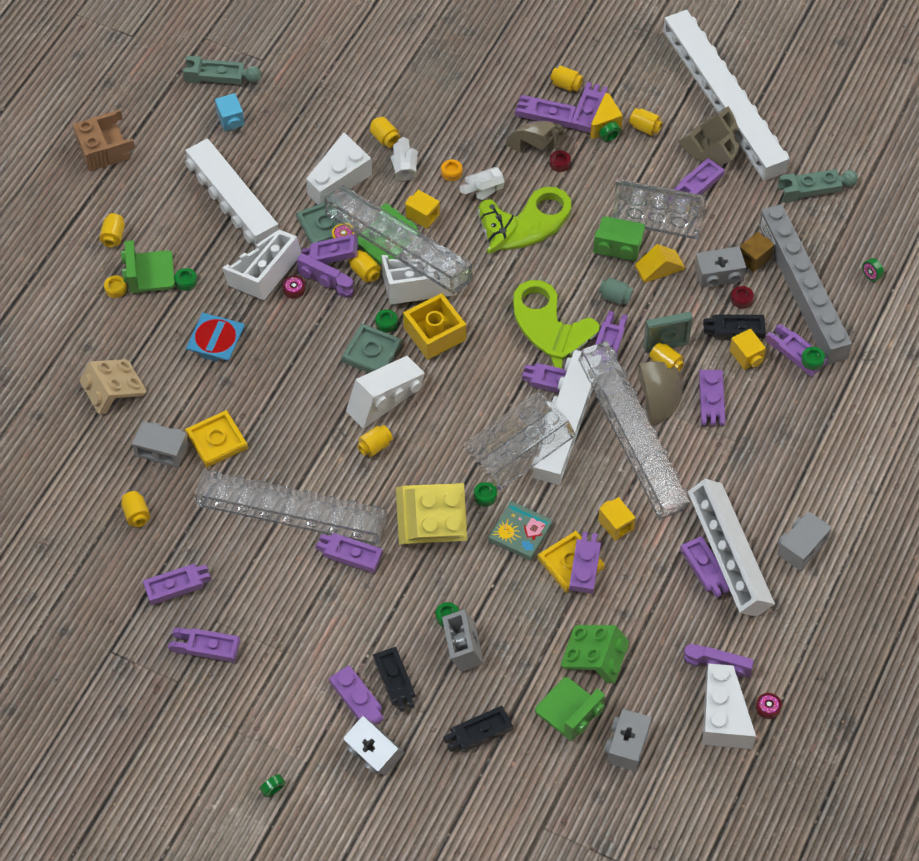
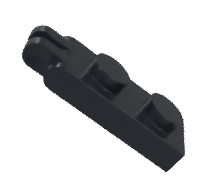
(731, 325)
(394, 678)
(478, 730)

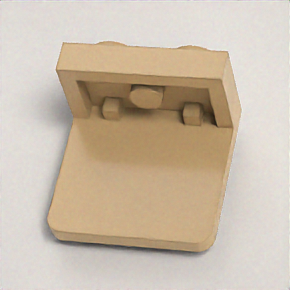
(110, 380)

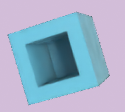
(229, 112)

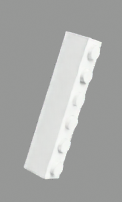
(230, 192)
(572, 402)
(731, 548)

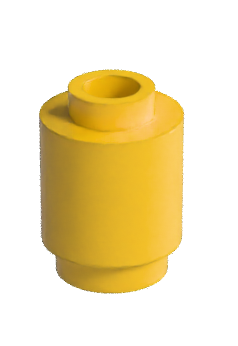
(566, 78)
(646, 121)
(384, 132)
(112, 230)
(365, 267)
(666, 354)
(374, 440)
(135, 509)

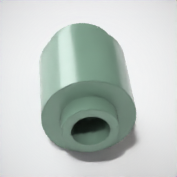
(615, 291)

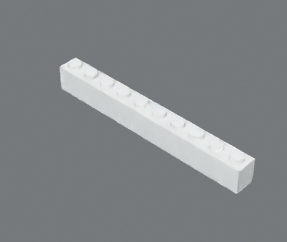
(723, 91)

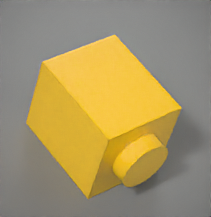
(422, 209)
(747, 349)
(616, 518)

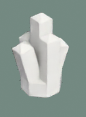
(404, 160)
(484, 182)

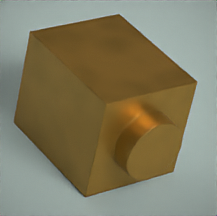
(756, 251)

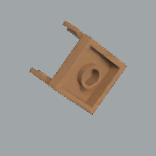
(102, 140)

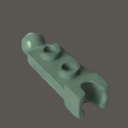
(218, 71)
(814, 183)

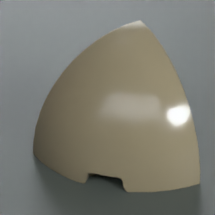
(537, 134)
(713, 138)
(661, 388)

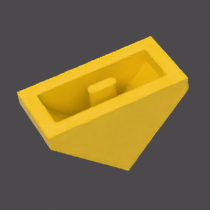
(606, 113)
(659, 263)

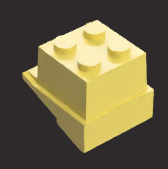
(431, 513)

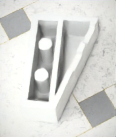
(342, 165)
(265, 266)
(406, 284)
(383, 390)
(725, 710)

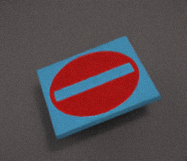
(215, 337)

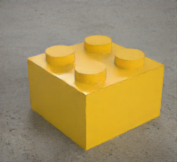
(434, 326)

